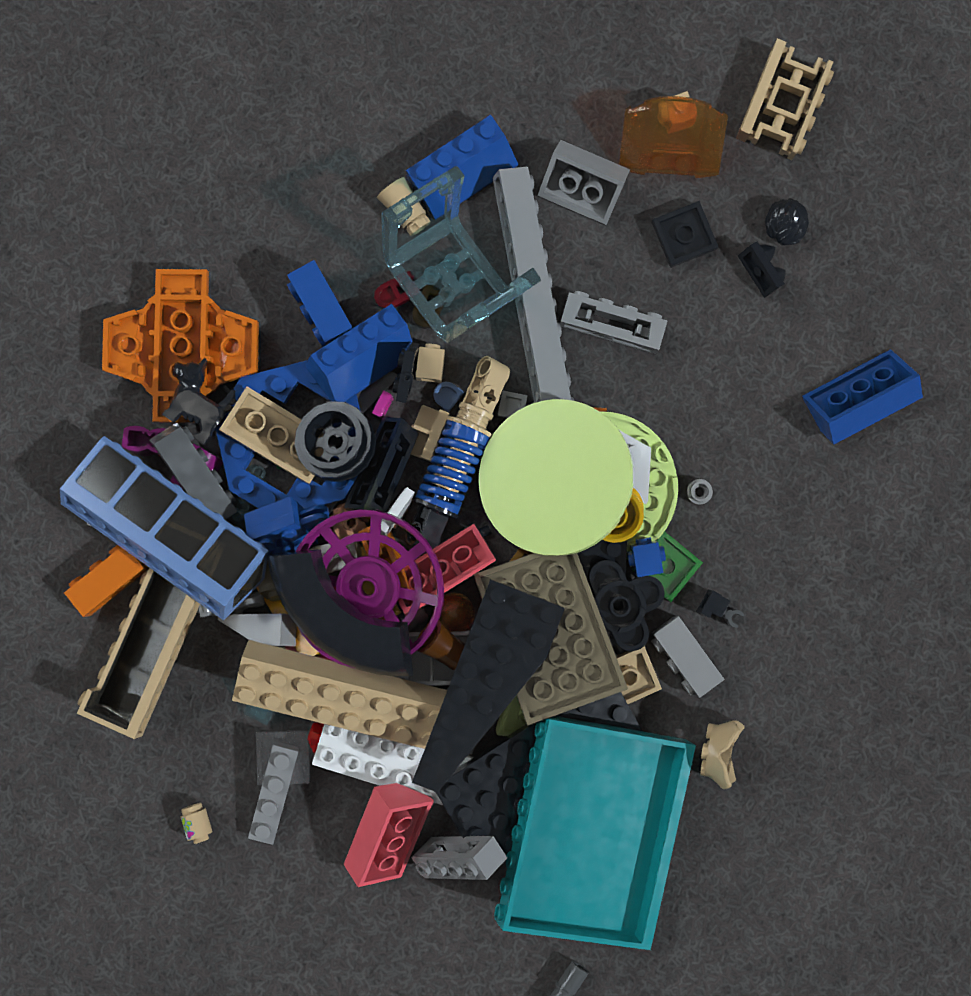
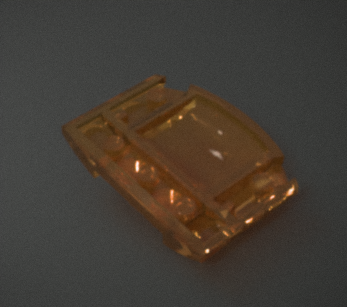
(673, 137)

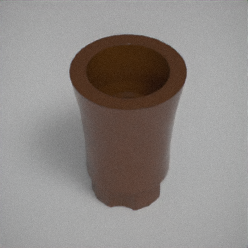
(442, 646)

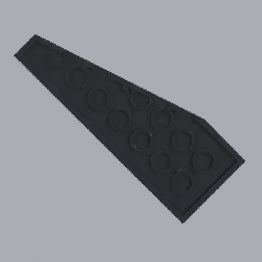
(498, 659)

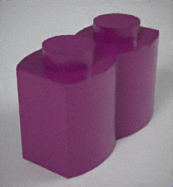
(137, 440)

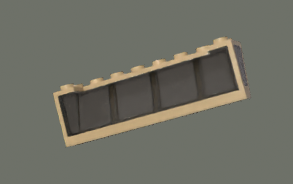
(140, 657)

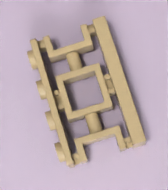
(766, 93)

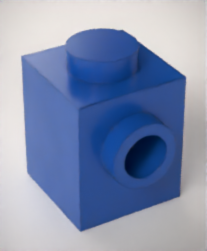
(646, 557)

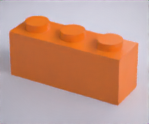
(104, 581)

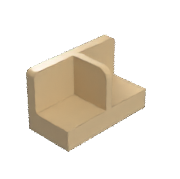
(429, 426)

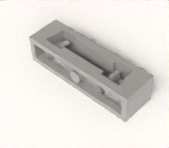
(627, 315)
(460, 859)

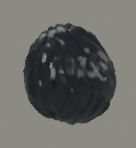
(787, 222)

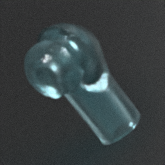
(242, 508)

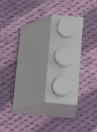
(583, 182)

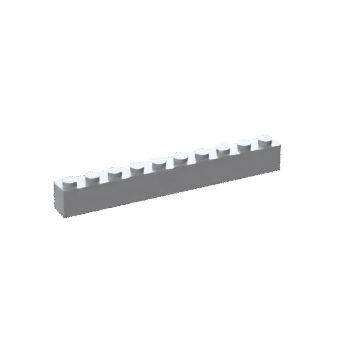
(535, 306)

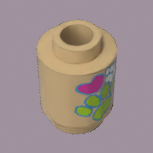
(196, 823)

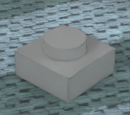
(511, 403)

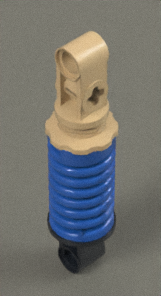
(462, 440)

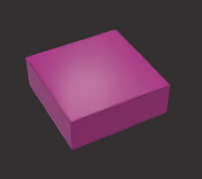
(383, 405)

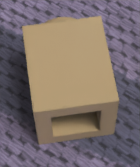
(430, 363)

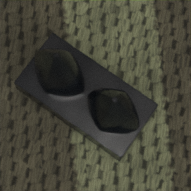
(757, 263)

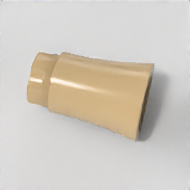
(393, 194)

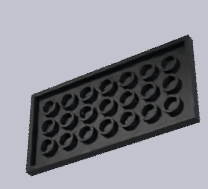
(487, 789)

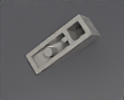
(268, 629)

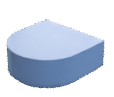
(447, 395)

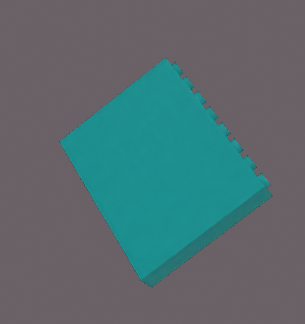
(594, 833)

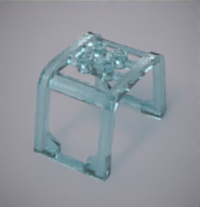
(450, 185)

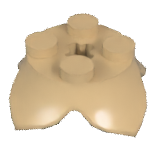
(718, 752)

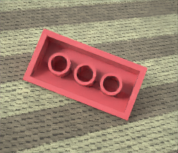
(458, 559)
(387, 834)

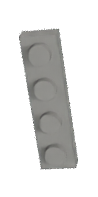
(273, 792)

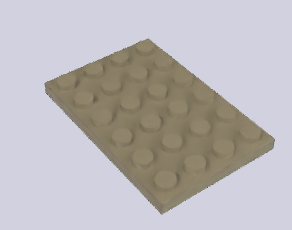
(581, 657)

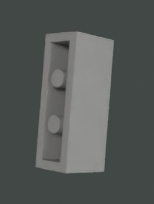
(686, 657)

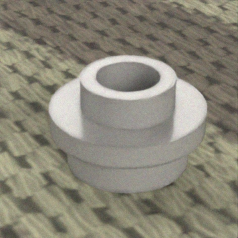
(706, 488)

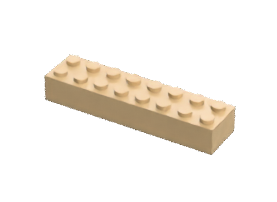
(337, 694)

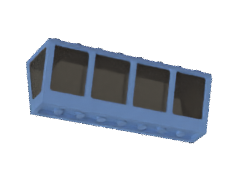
(165, 528)

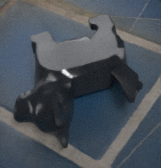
(195, 406)

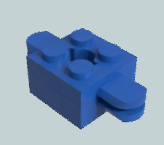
(283, 524)

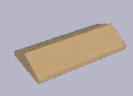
(267, 431)
(638, 675)

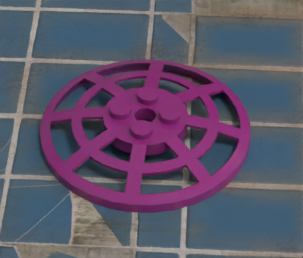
(378, 571)

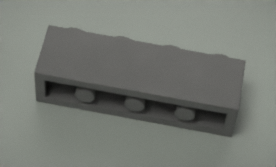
(191, 470)

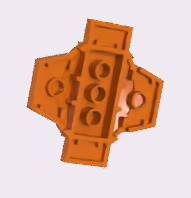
(182, 328)

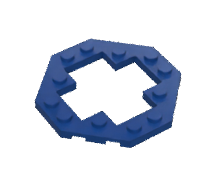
(236, 457)

